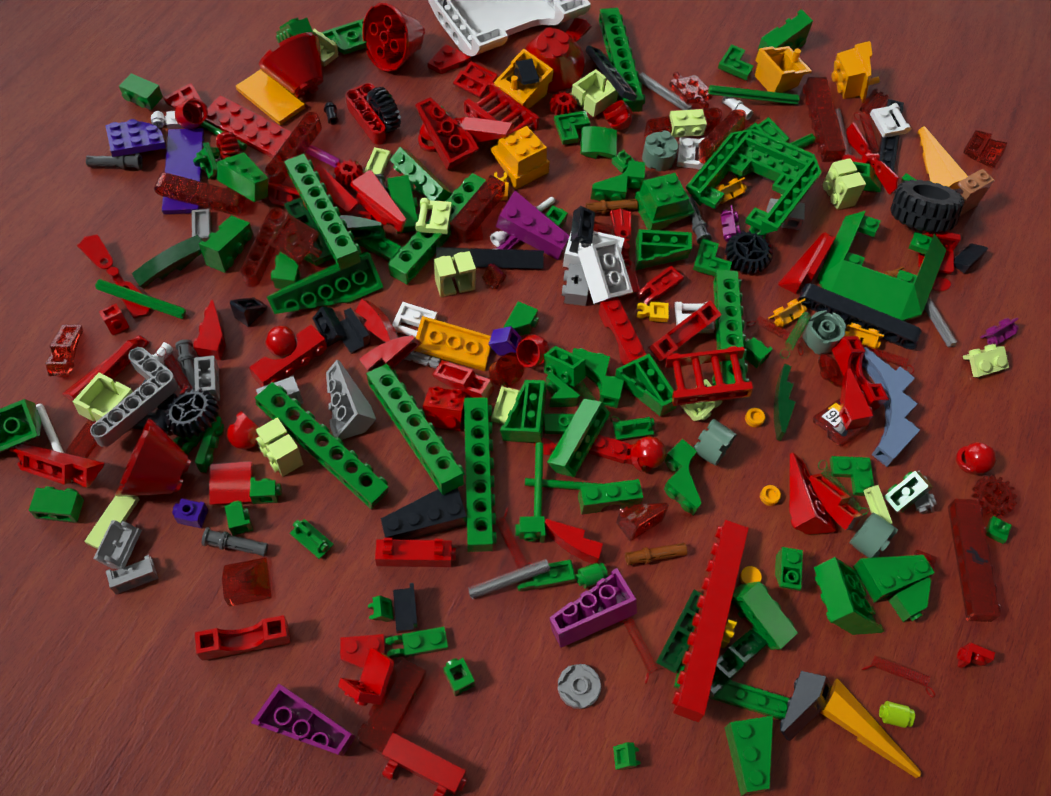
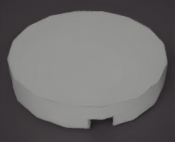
(579, 686)

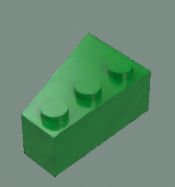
(791, 34)
(527, 415)

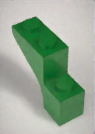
(616, 187)
(596, 367)
(681, 485)

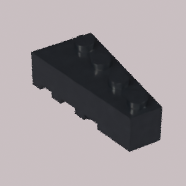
(425, 516)

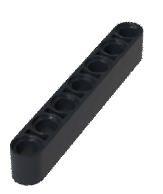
(850, 311)

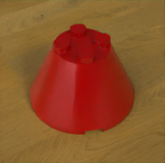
(391, 36)
(560, 54)
(295, 64)
(154, 465)

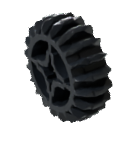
(385, 108)
(759, 255)
(192, 413)

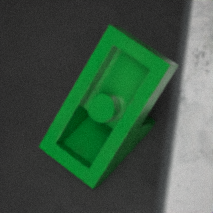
(563, 394)

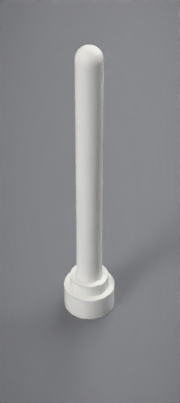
(498, 238)
(49, 429)

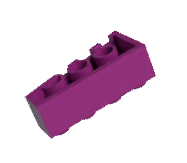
(532, 226)
(594, 610)
(296, 718)

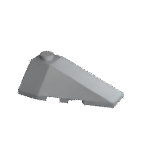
(348, 405)

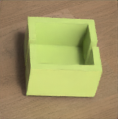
(591, 93)
(843, 189)
(460, 267)
(100, 397)
(279, 449)

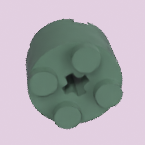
(660, 150)
(824, 332)
(714, 442)
(873, 536)

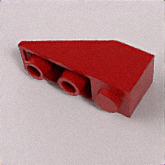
(210, 337)
(853, 405)

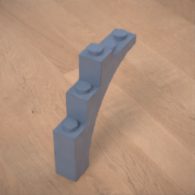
(897, 428)

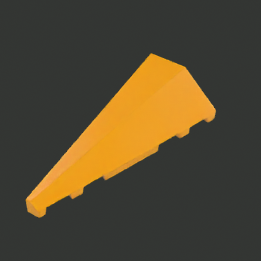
(939, 163)
(852, 716)

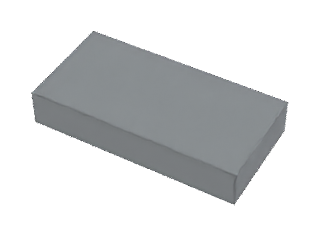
(201, 223)

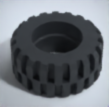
(927, 206)

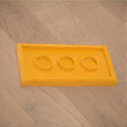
(270, 97)
(453, 343)

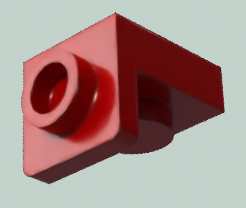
(114, 319)
(975, 654)

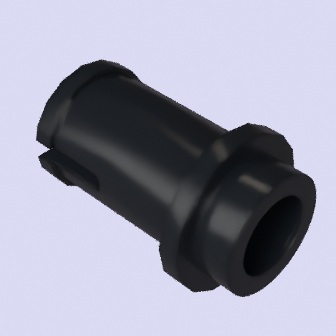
(330, 109)

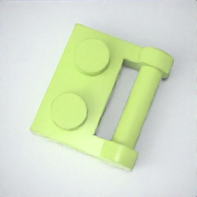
(439, 219)

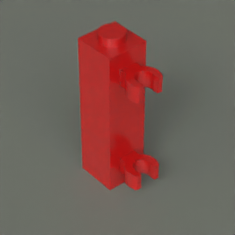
(414, 553)
(423, 764)

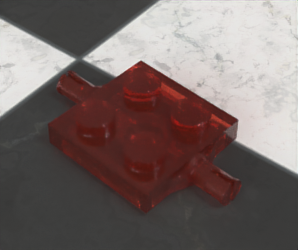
(690, 89)
(293, 238)

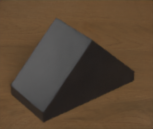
(526, 72)
(247, 310)

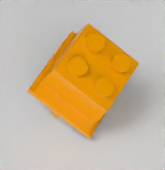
(780, 68)
(853, 71)
(530, 93)
(522, 157)

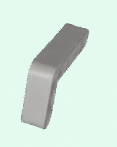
(156, 376)

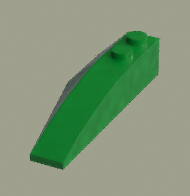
(328, 287)
(18, 424)

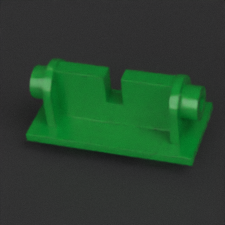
(633, 428)
(311, 538)

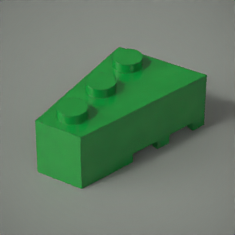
(243, 177)
(400, 191)
(226, 243)
(661, 247)
(648, 384)
(891, 575)
(764, 614)
(751, 753)

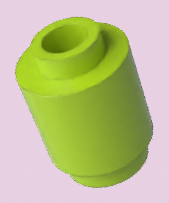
(897, 714)

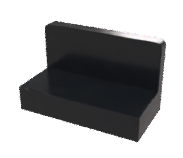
(356, 334)
(405, 609)

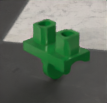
(206, 160)

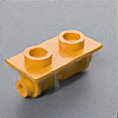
(735, 187)
(782, 315)
(870, 336)

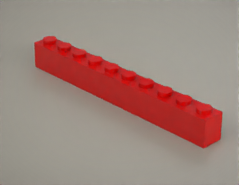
(710, 622)

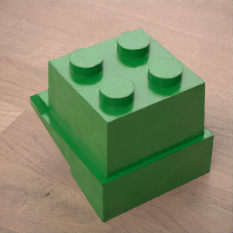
(662, 201)

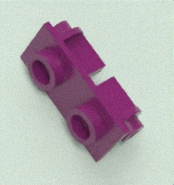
(730, 218)
(1006, 327)

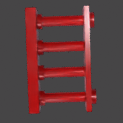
(475, 109)
(712, 393)

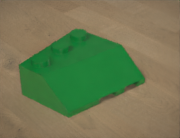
(845, 598)

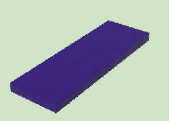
(180, 153)

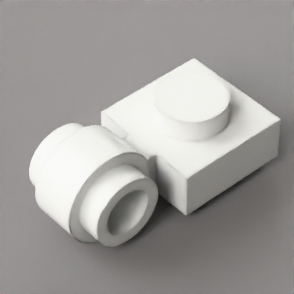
(160, 120)

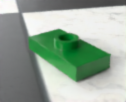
(556, 423)

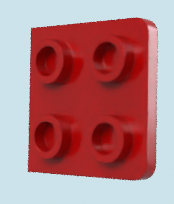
(949, 241)
(444, 407)
(373, 679)

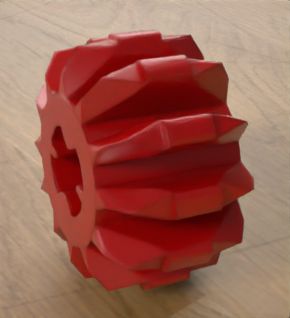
(563, 103)
(227, 144)
(347, 172)

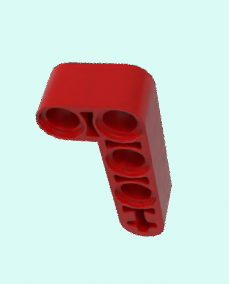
(364, 114)

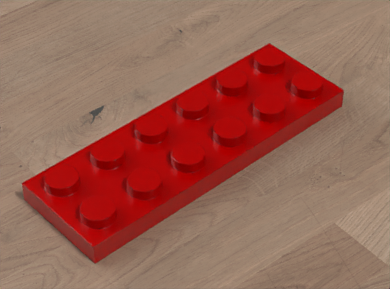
(247, 126)

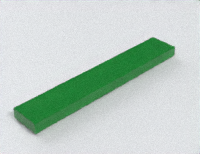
(749, 698)

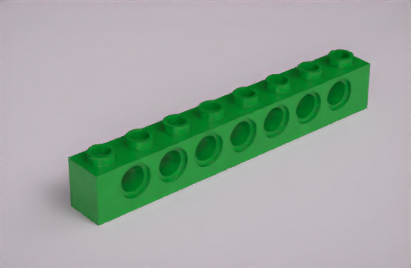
(620, 54)
(322, 211)
(423, 245)
(729, 324)
(420, 438)
(368, 495)
(479, 540)

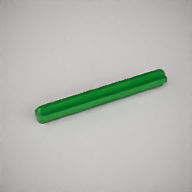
(140, 298)

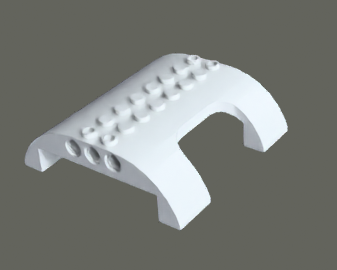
(487, 23)

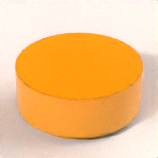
(755, 417)
(770, 495)
(750, 574)

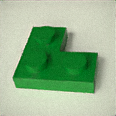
(732, 63)
(568, 124)
(706, 260)
(857, 469)

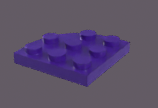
(133, 137)

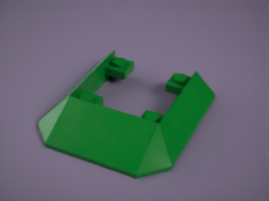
(777, 160)
(899, 296)

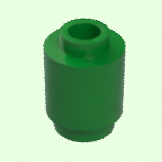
(591, 574)

